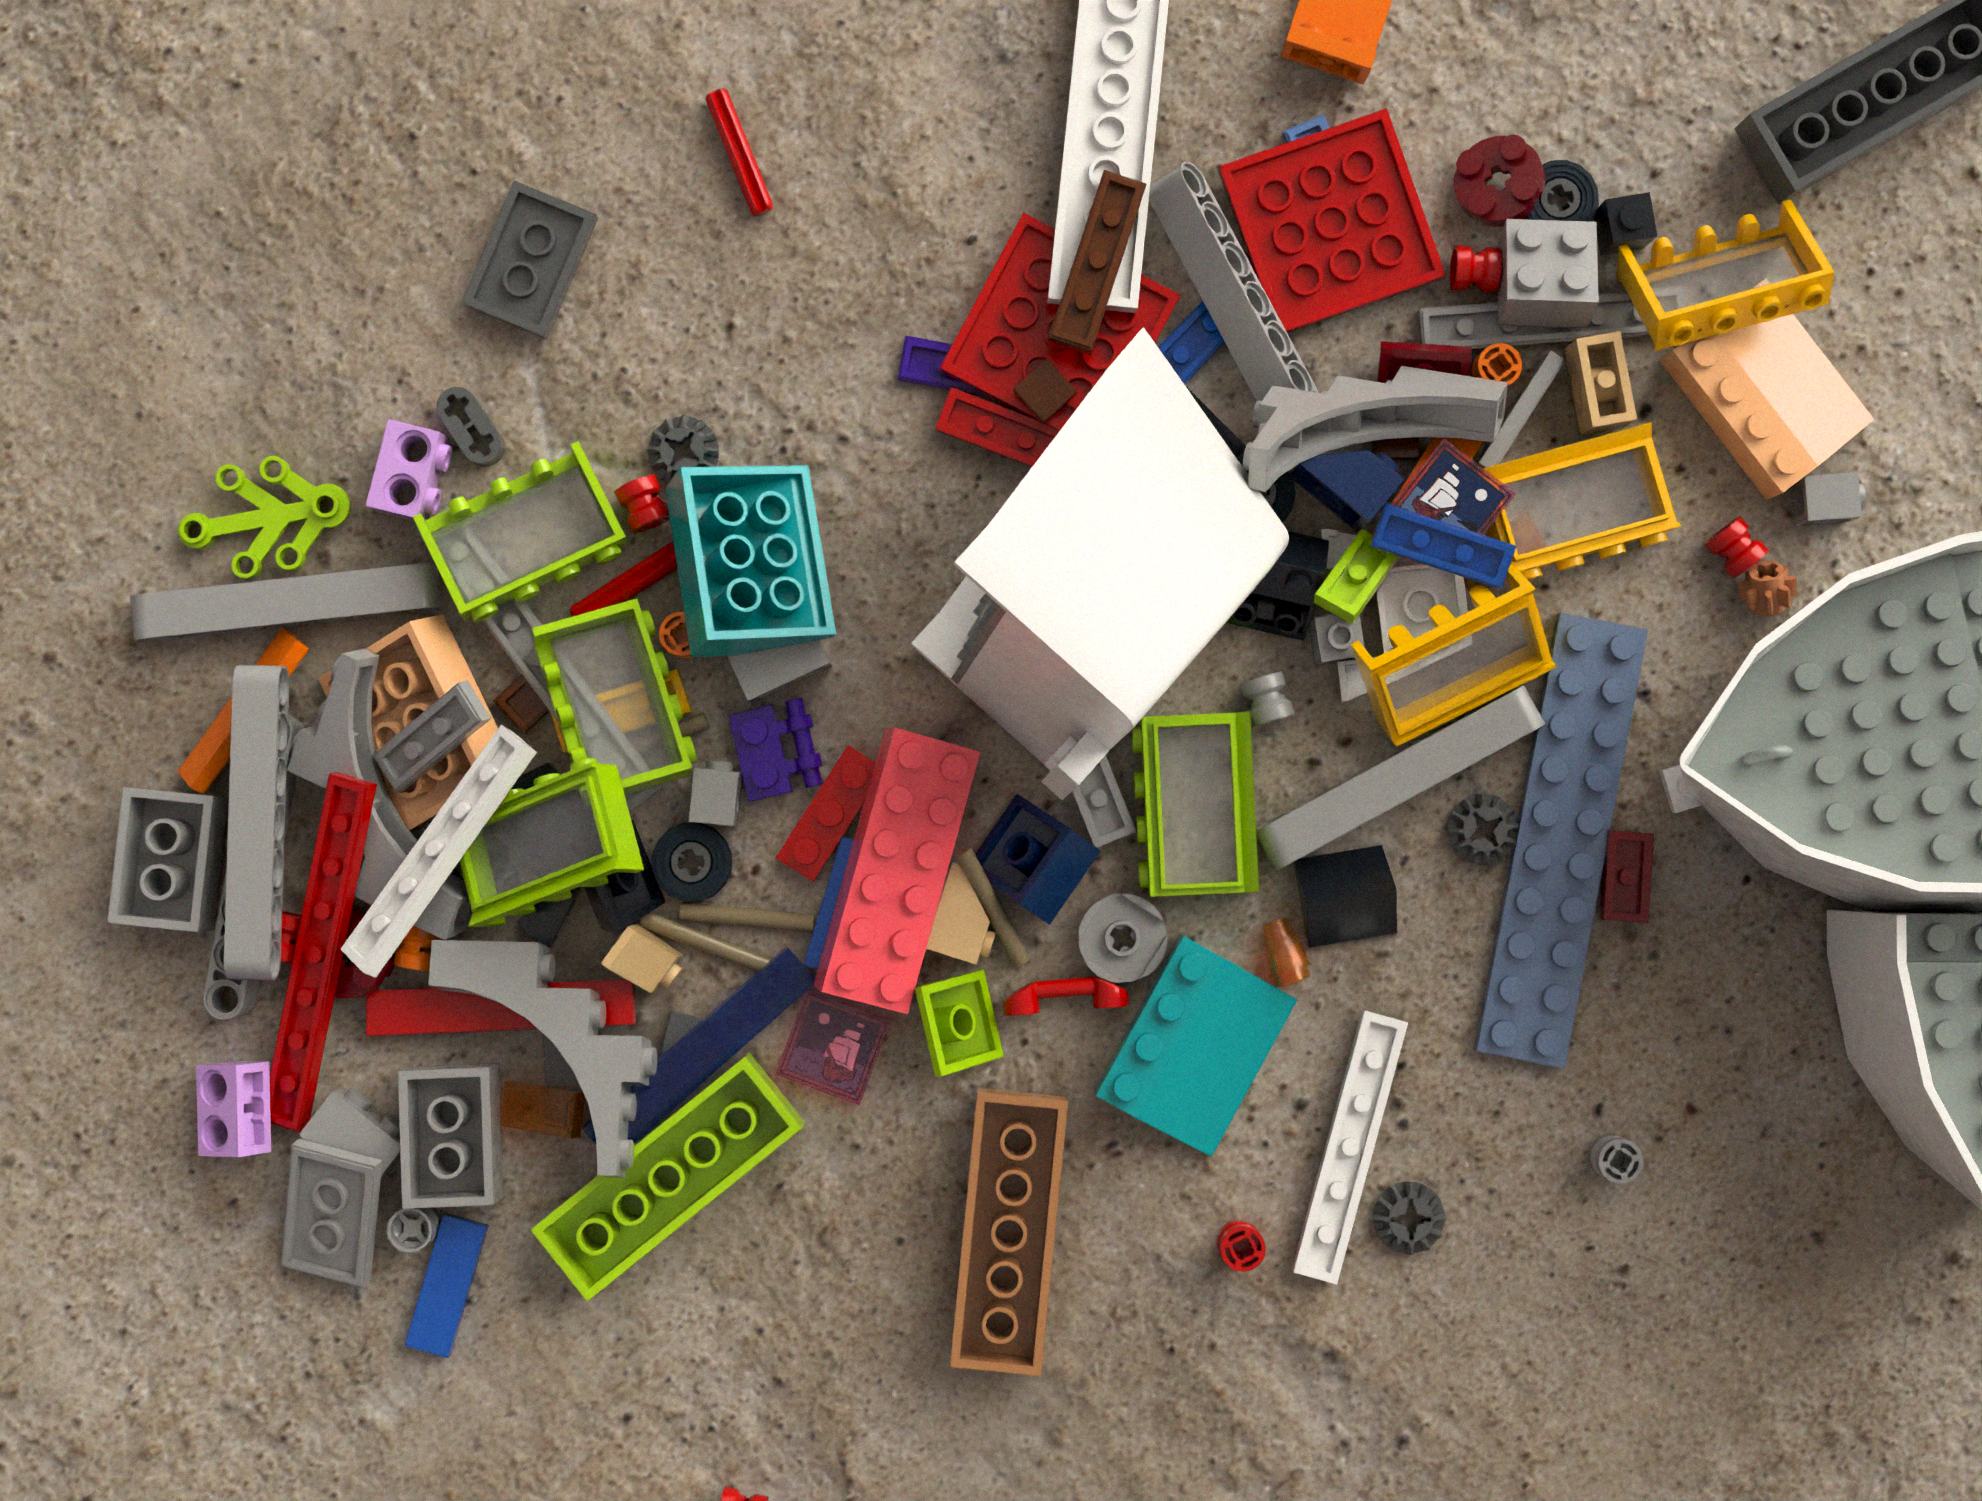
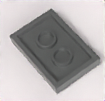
(530, 260)

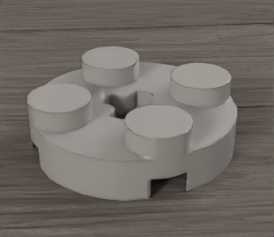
(1127, 963)

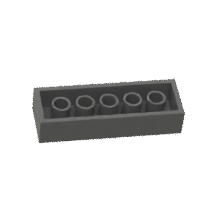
(1867, 99)

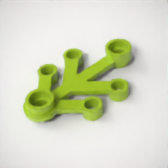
(271, 517)

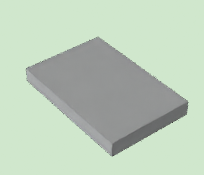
(331, 1213)

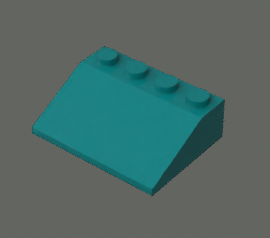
(749, 558)
(1195, 1046)

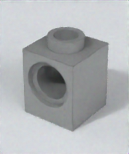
(1828, 499)
(1333, 638)
(716, 794)

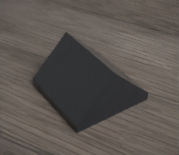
(626, 895)
(1346, 896)

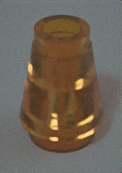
(1284, 954)

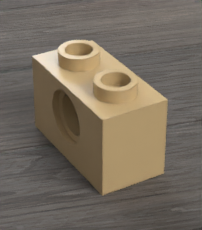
(1600, 383)

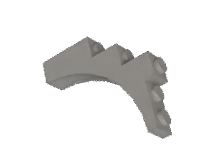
(1353, 411)
(346, 746)
(569, 1017)

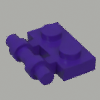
(762, 753)

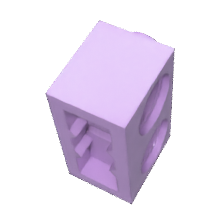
(395, 470)
(233, 1108)

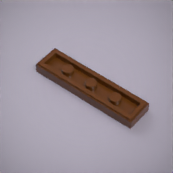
(1097, 262)

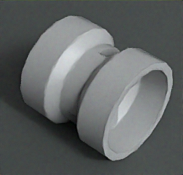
(1267, 700)
(1608, 1154)
(407, 1233)

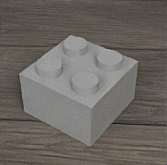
(1548, 273)

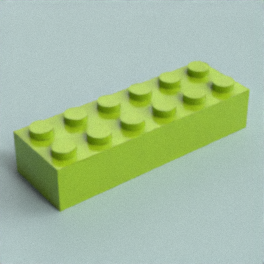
(671, 1177)

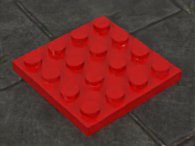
(1332, 221)
(1012, 323)

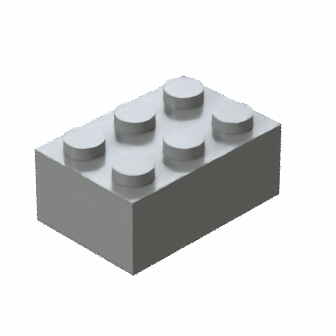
(168, 860)
(450, 1135)

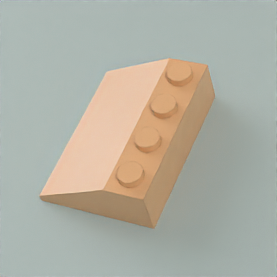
(1769, 399)
(412, 673)

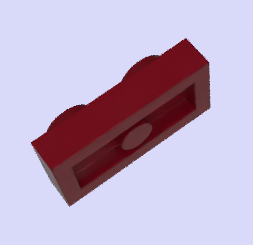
(1423, 356)
(1627, 877)

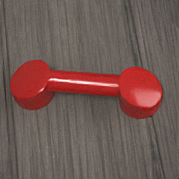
(1026, 999)

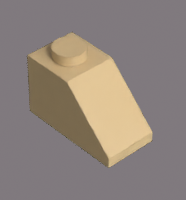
(960, 921)
(644, 959)

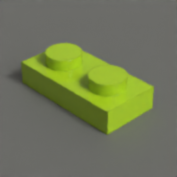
(1355, 578)

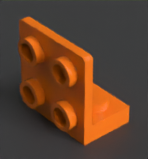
(1337, 36)

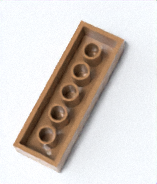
(1009, 1231)

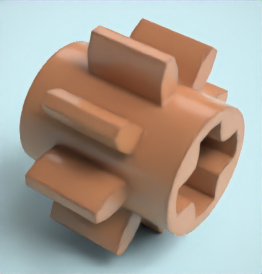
(1767, 588)

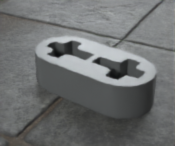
(479, 421)

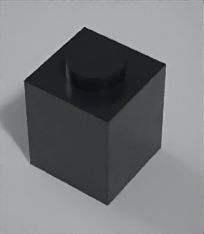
(1625, 222)

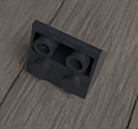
(1286, 594)

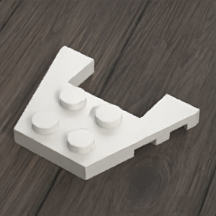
(1401, 600)

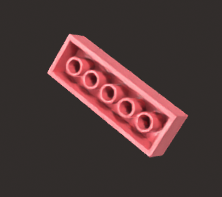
(896, 870)

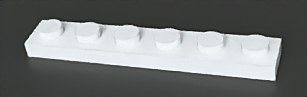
(438, 851)
(1349, 1147)

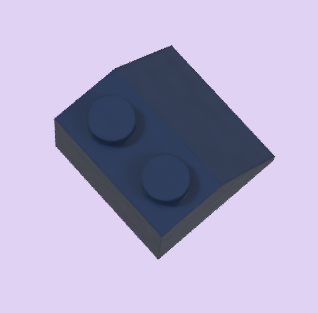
(1350, 483)
(1035, 858)

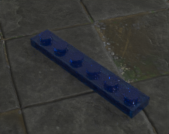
(716, 1040)

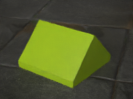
(959, 1022)

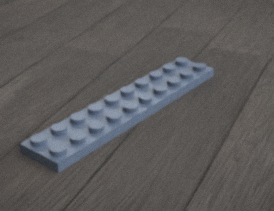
(1561, 841)

